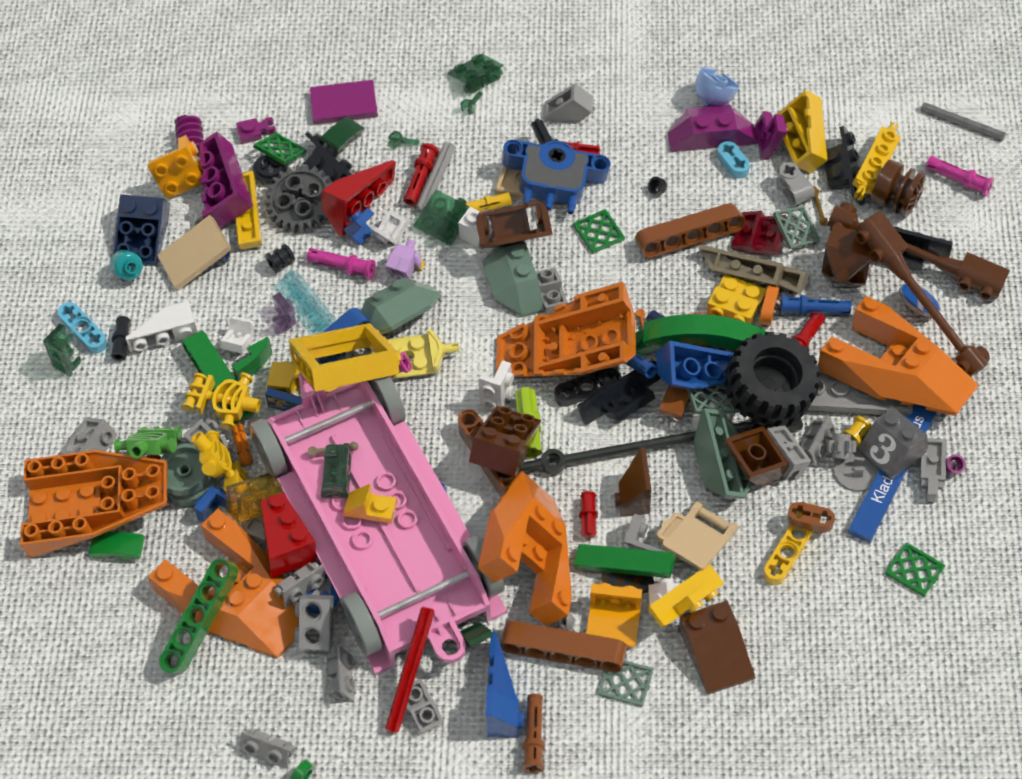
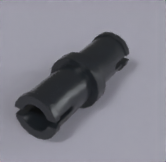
(119, 338)

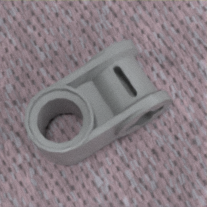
(794, 184)

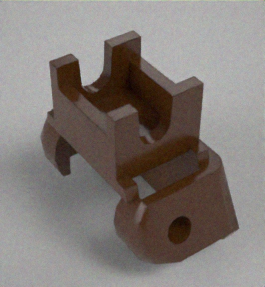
(512, 224)

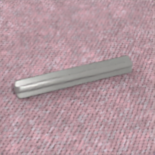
(436, 175)

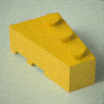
(805, 131)

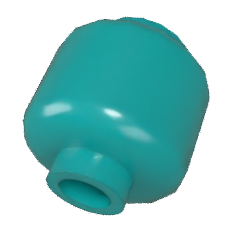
(126, 265)

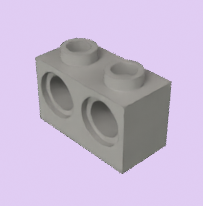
(321, 623)

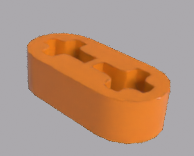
(769, 305)

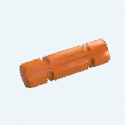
(242, 445)

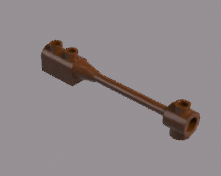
(887, 248)
(969, 273)

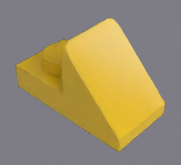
(370, 506)

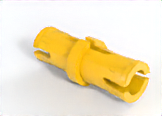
(500, 200)

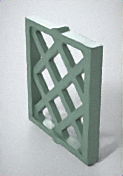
(803, 212)
(629, 665)

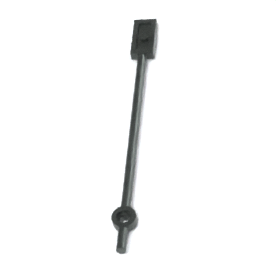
(558, 457)

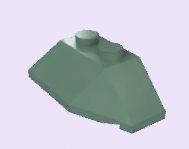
(514, 279)
(399, 304)
(716, 463)

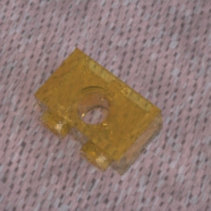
(245, 497)

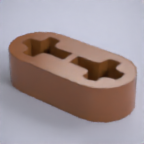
(811, 517)

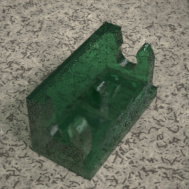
(60, 351)
(336, 471)

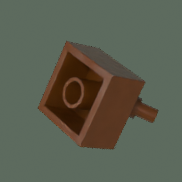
(845, 258)

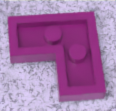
(769, 133)

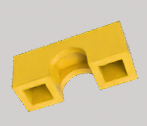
(284, 377)

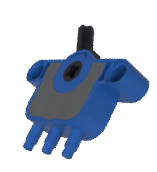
(553, 168)

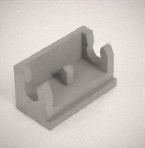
(791, 450)

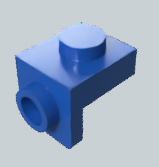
(357, 228)
(209, 503)

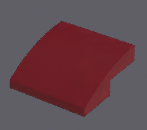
(759, 235)

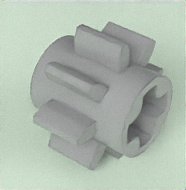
(841, 445)

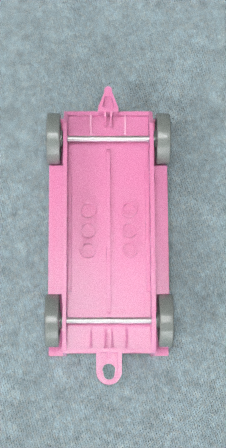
(375, 566)

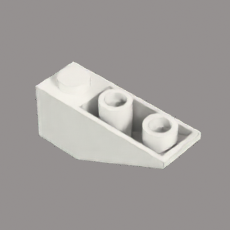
(166, 326)

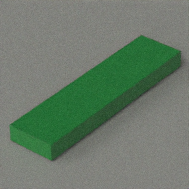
(624, 560)

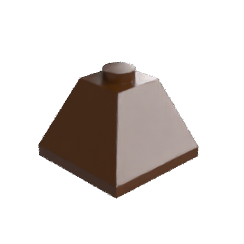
(757, 456)
(635, 487)

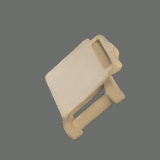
(693, 539)

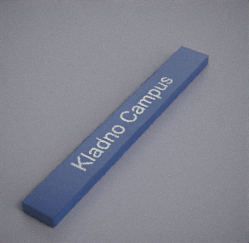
(884, 488)

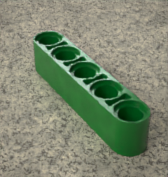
(209, 362)
(188, 623)

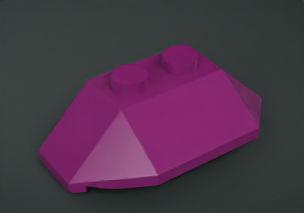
(709, 127)

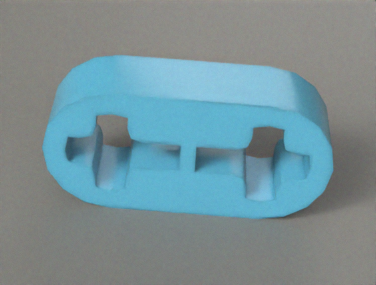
(730, 161)

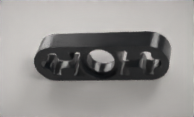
(568, 386)

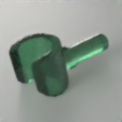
(470, 103)
(397, 138)

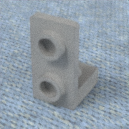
(636, 530)

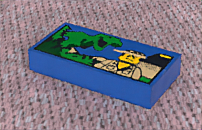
(281, 400)

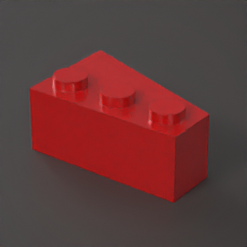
(286, 536)

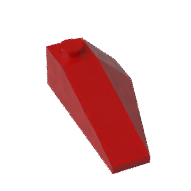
(355, 193)

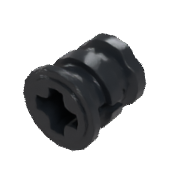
(280, 258)

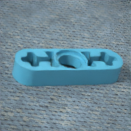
(83, 336)

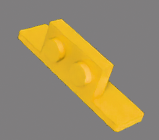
(686, 596)

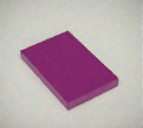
(341, 100)

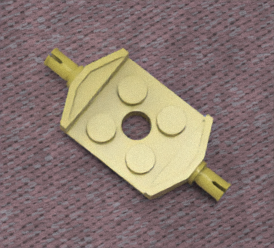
(425, 349)

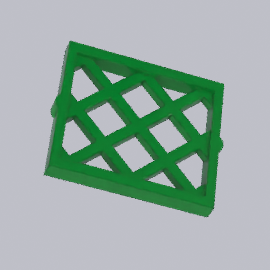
(275, 155)
(607, 244)
(908, 583)

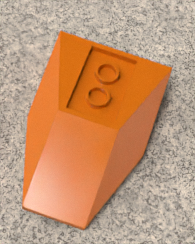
(87, 495)

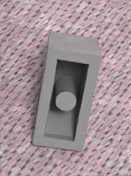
(568, 105)

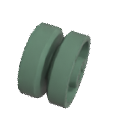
(185, 476)

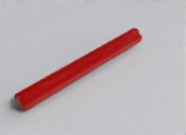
(409, 669)

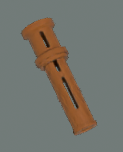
(533, 744)

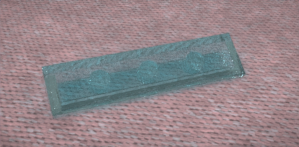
(305, 302)

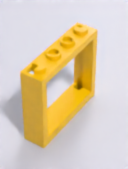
(380, 364)

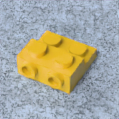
(736, 299)

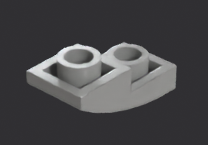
(551, 289)
(423, 708)

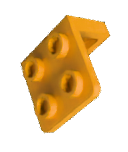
(177, 170)
(615, 612)

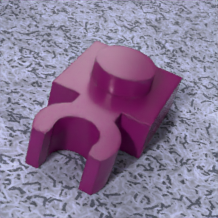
(252, 130)

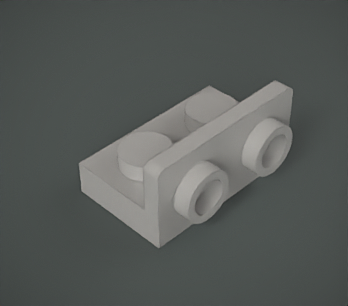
(91, 435)

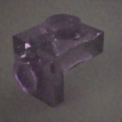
(286, 316)

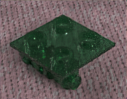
(477, 72)
(442, 217)

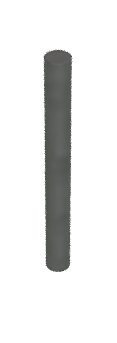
(998, 134)

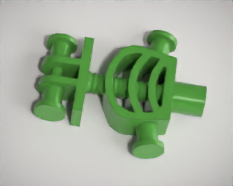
(150, 441)

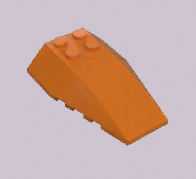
(575, 337)

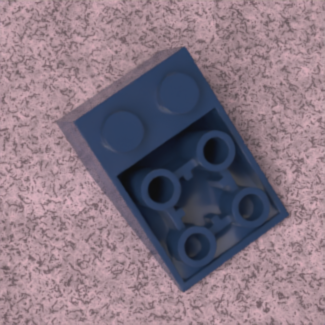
(141, 226)

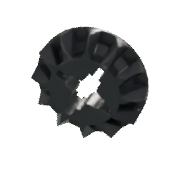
(261, 167)

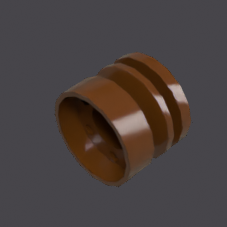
(894, 186)

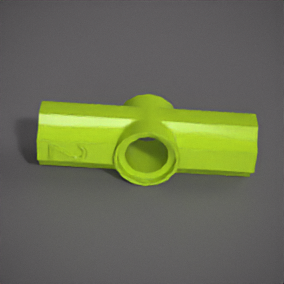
(527, 404)

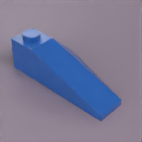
(691, 365)
(501, 700)

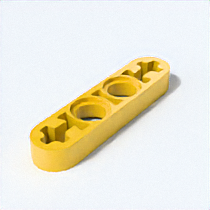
(787, 564)

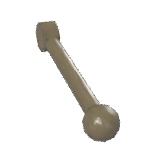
(313, 451)

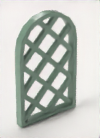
(731, 409)

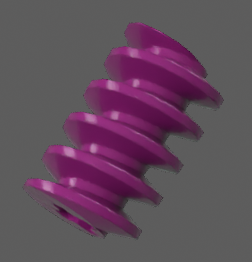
(191, 127)

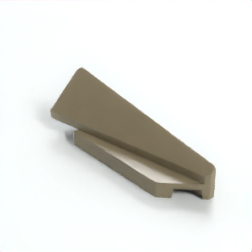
(754, 269)

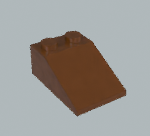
(716, 647)

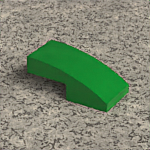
(258, 356)
(118, 545)

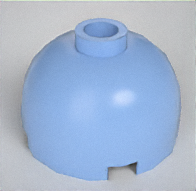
(714, 88)

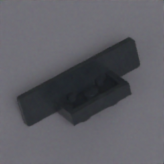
(327, 159)
(842, 163)
(928, 243)
(619, 398)

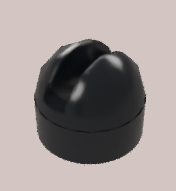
(657, 183)

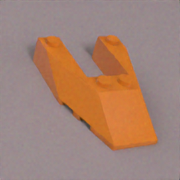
(907, 372)
(530, 529)
(251, 609)

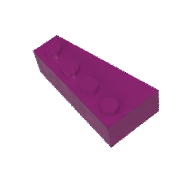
(223, 181)

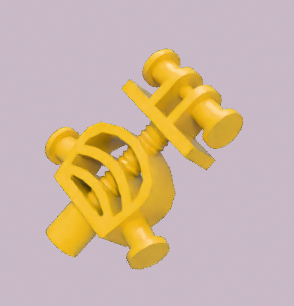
(228, 393)
(216, 458)

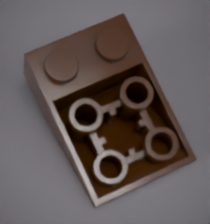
(504, 440)

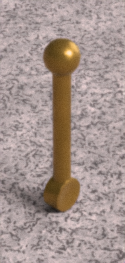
(823, 221)

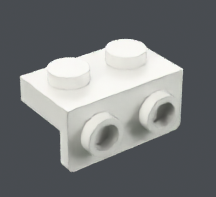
(497, 390)

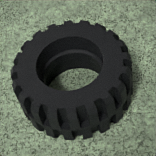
(784, 356)

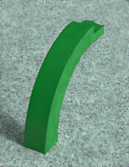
(694, 330)

